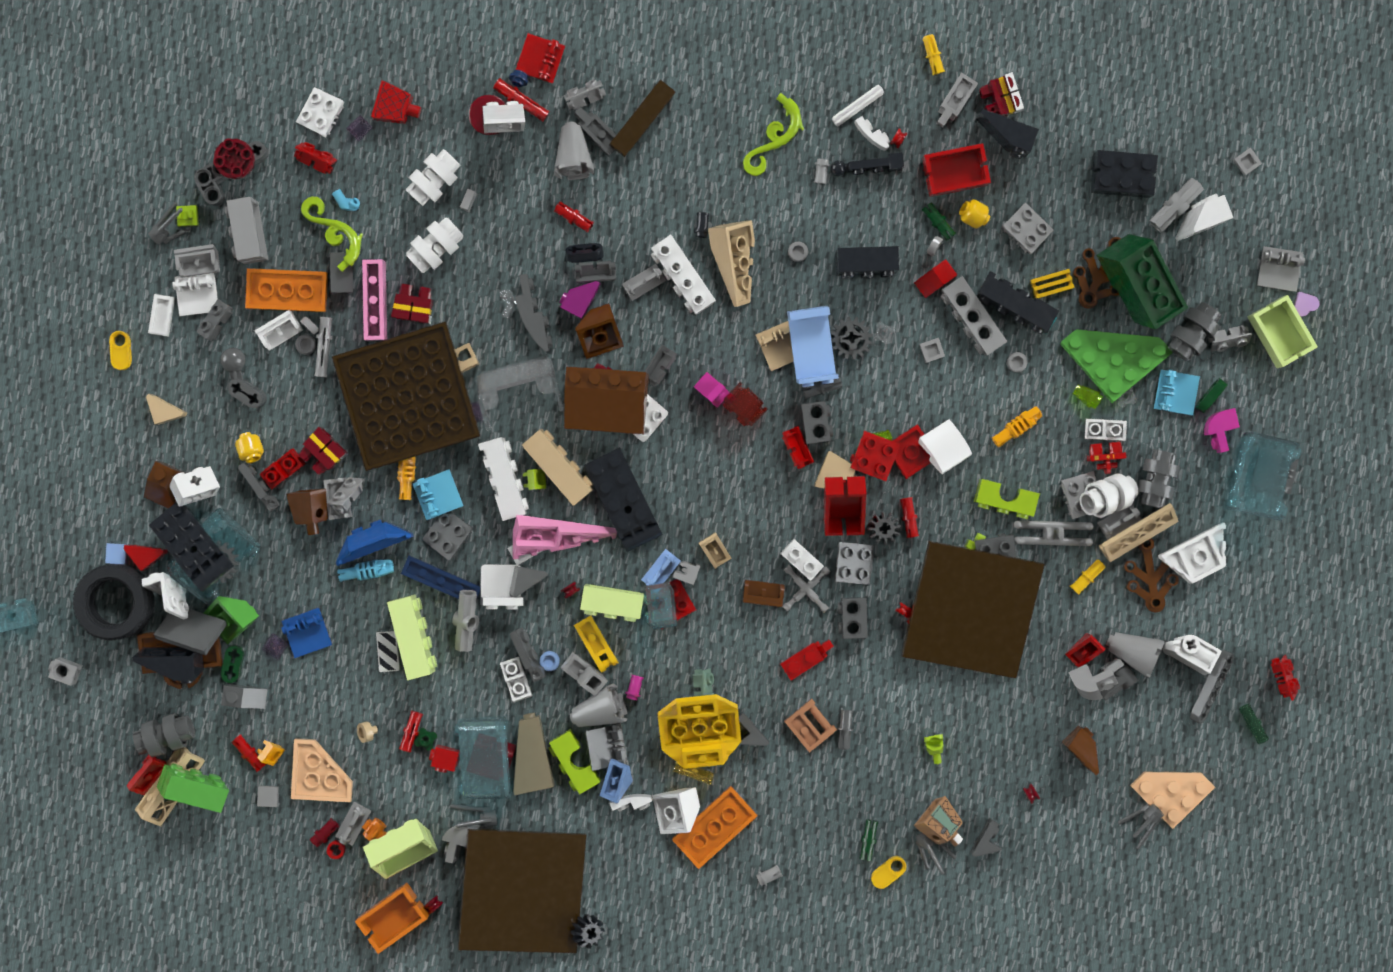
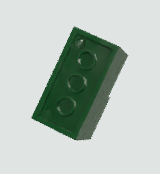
(1142, 280)

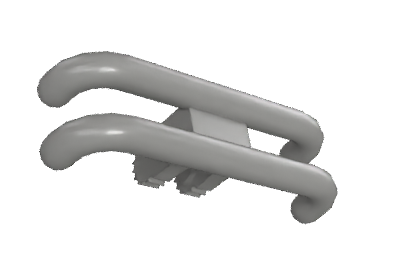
(1053, 533)

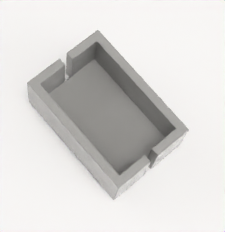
(246, 230)

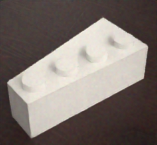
(503, 478)

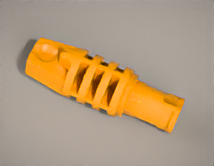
(1017, 426)
(406, 476)

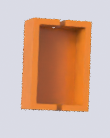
(392, 918)

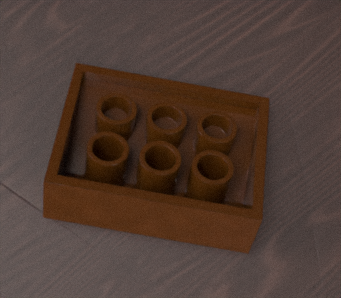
(605, 400)

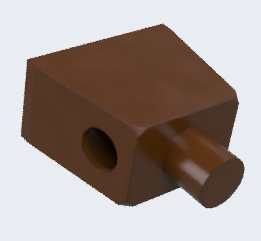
(308, 508)

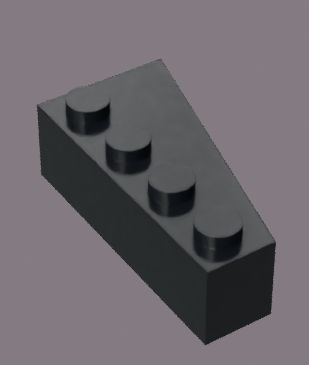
(1017, 304)

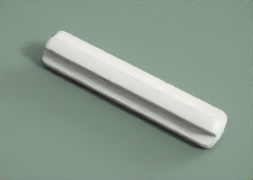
(857, 105)

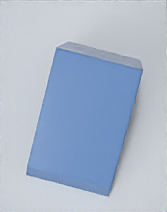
(616, 781)

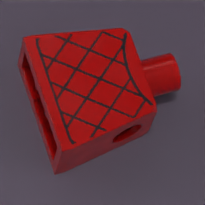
(394, 105)

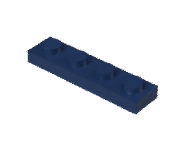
(437, 578)

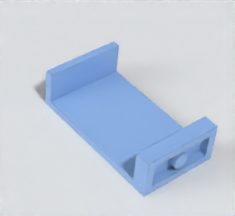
(812, 346)

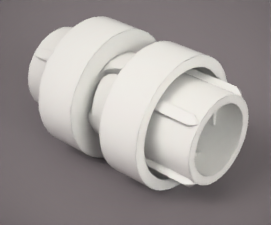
(422, 188)
(423, 254)
(1109, 495)

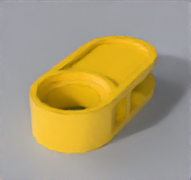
(120, 355)
(884, 875)

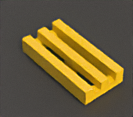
(1068, 279)

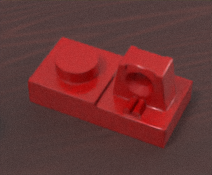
(146, 775)

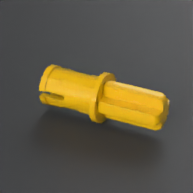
(933, 54)
(1088, 576)

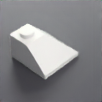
(676, 810)

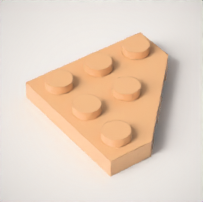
(317, 774)
(1173, 792)

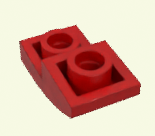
(282, 468)

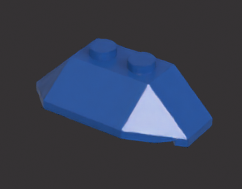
(371, 540)

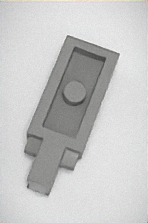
(956, 99)

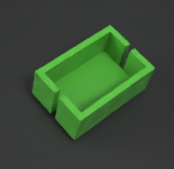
(192, 787)

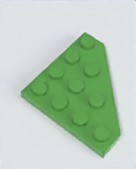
(1115, 359)

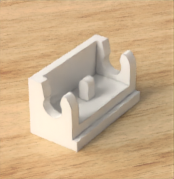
(279, 330)

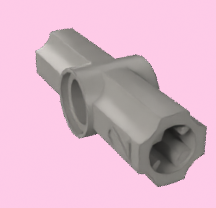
(1176, 205)
(465, 620)

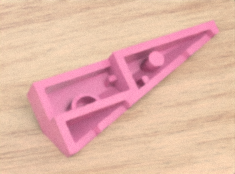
(543, 534)

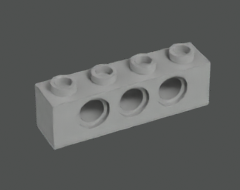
(995, 337)

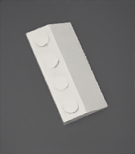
(1204, 216)

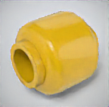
(974, 213)
(249, 447)

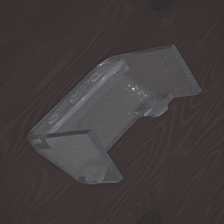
(536, 369)

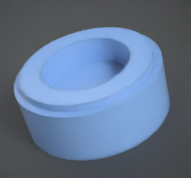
(549, 660)

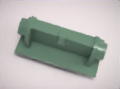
(703, 679)

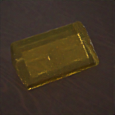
(697, 774)

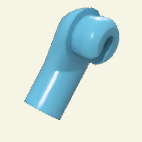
(346, 203)

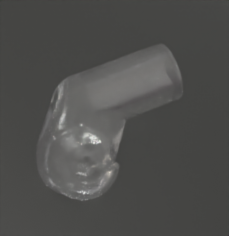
(509, 301)

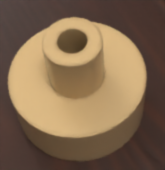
(366, 731)

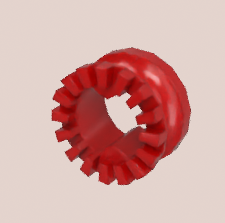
(898, 138)
(904, 610)
(330, 851)

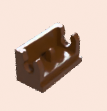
(763, 593)

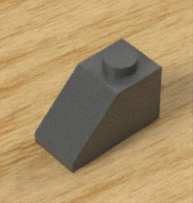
(244, 696)

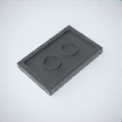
(194, 633)

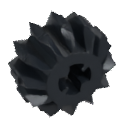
(595, 929)

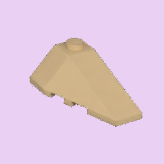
(731, 251)

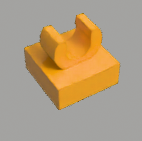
(270, 753)

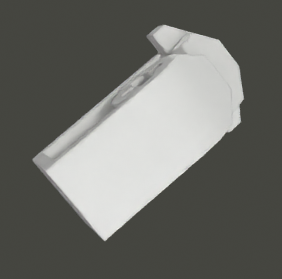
(1200, 657)

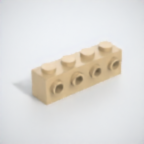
(558, 467)

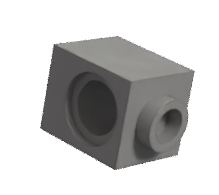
(73, 671)

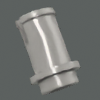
(821, 171)
(769, 875)

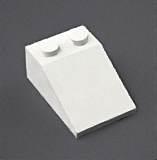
(503, 117)

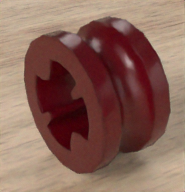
(570, 590)
(1031, 793)
(433, 904)

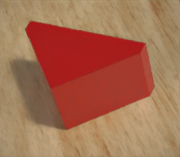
(935, 278)
(144, 556)
(1084, 650)

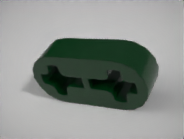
(1211, 395)
(237, 665)

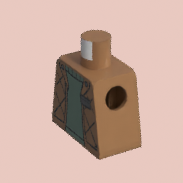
(940, 822)

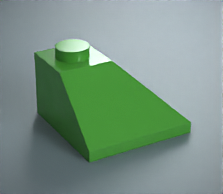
(235, 612)

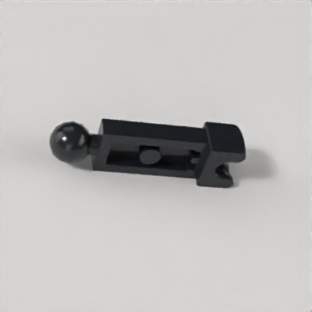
(893, 162)

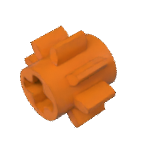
(374, 829)

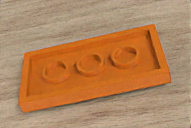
(286, 290)
(715, 827)

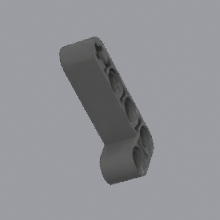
(215, 178)

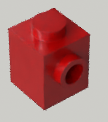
(444, 758)

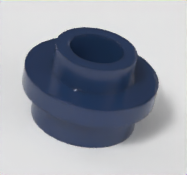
(518, 78)

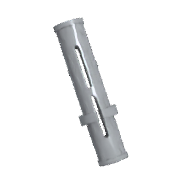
(325, 322)

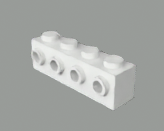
(683, 275)

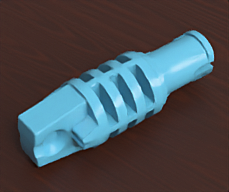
(367, 570)

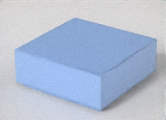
(115, 554)

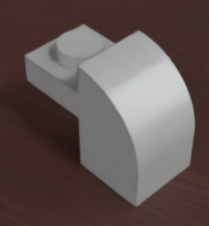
(584, 673)
(1091, 686)
(456, 837)

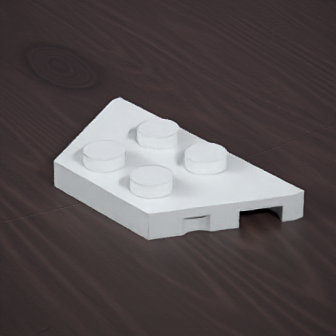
(1198, 555)

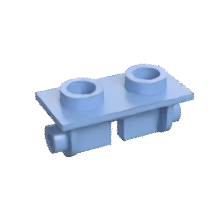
(661, 569)

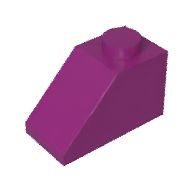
(579, 299)

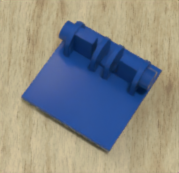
(306, 632)

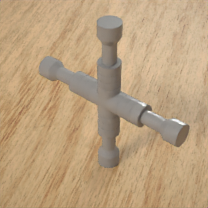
(806, 588)

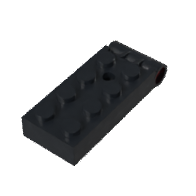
(620, 489)
(191, 546)

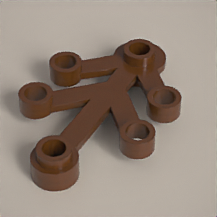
(1098, 277)
(1151, 578)

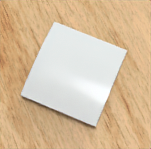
(945, 446)

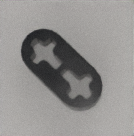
(584, 252)

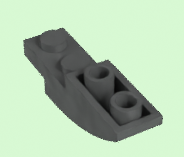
(534, 322)

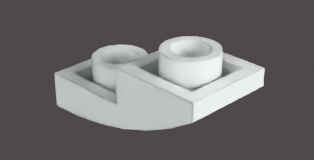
(877, 138)
(1105, 429)
(516, 679)
(637, 800)

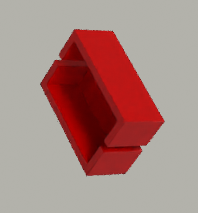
(956, 170)
(847, 501)

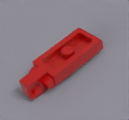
(806, 658)

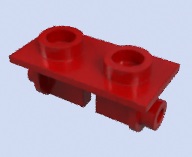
(323, 160)
(800, 453)

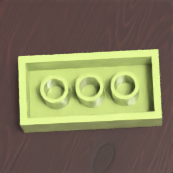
(411, 636)

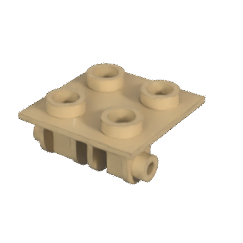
(776, 346)

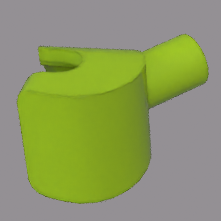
(934, 747)

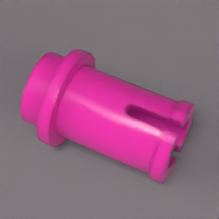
(634, 687)

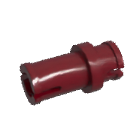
(321, 835)

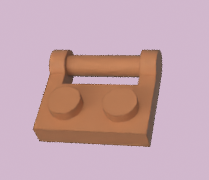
(804, 728)

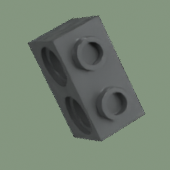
(810, 422)
(858, 617)

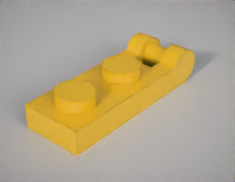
(595, 643)

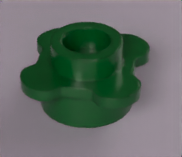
(428, 745)

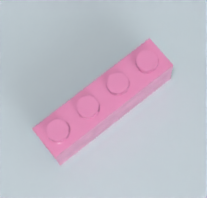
(374, 300)

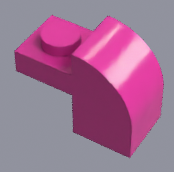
(711, 389)
(1217, 425)

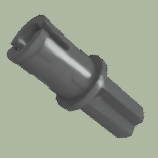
(820, 388)
(845, 729)

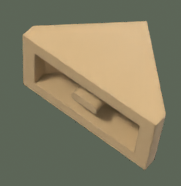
(162, 410)
(715, 550)

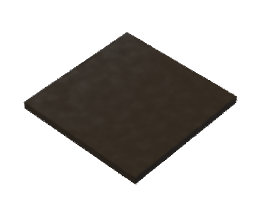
(406, 396)
(972, 609)
(521, 891)

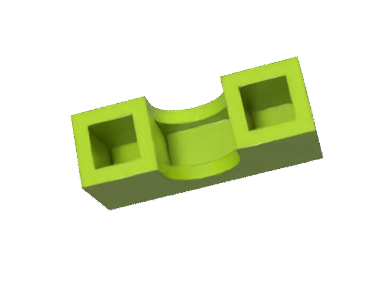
(989, 495)
(581, 777)

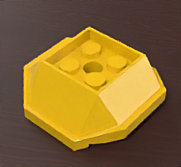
(699, 730)

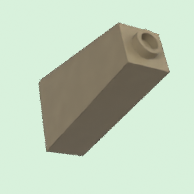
(532, 758)

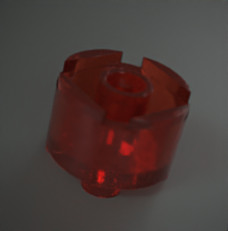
(745, 405)

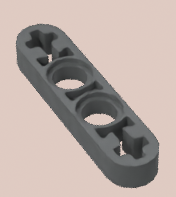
(1211, 687)

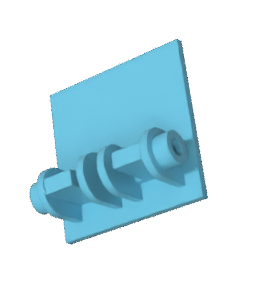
(1176, 392)
(437, 494)

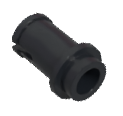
(702, 225)

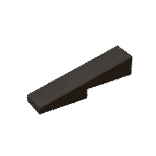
(642, 118)

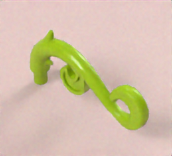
(777, 141)
(334, 226)

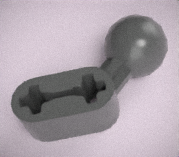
(233, 361)

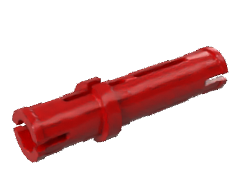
(514, 94)

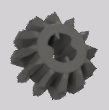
(879, 522)

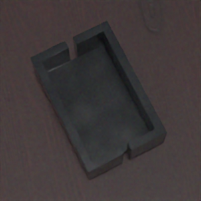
(1124, 173)
(867, 262)

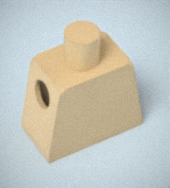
(833, 467)

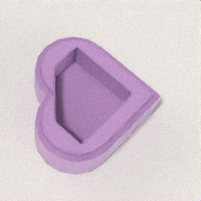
(1305, 303)

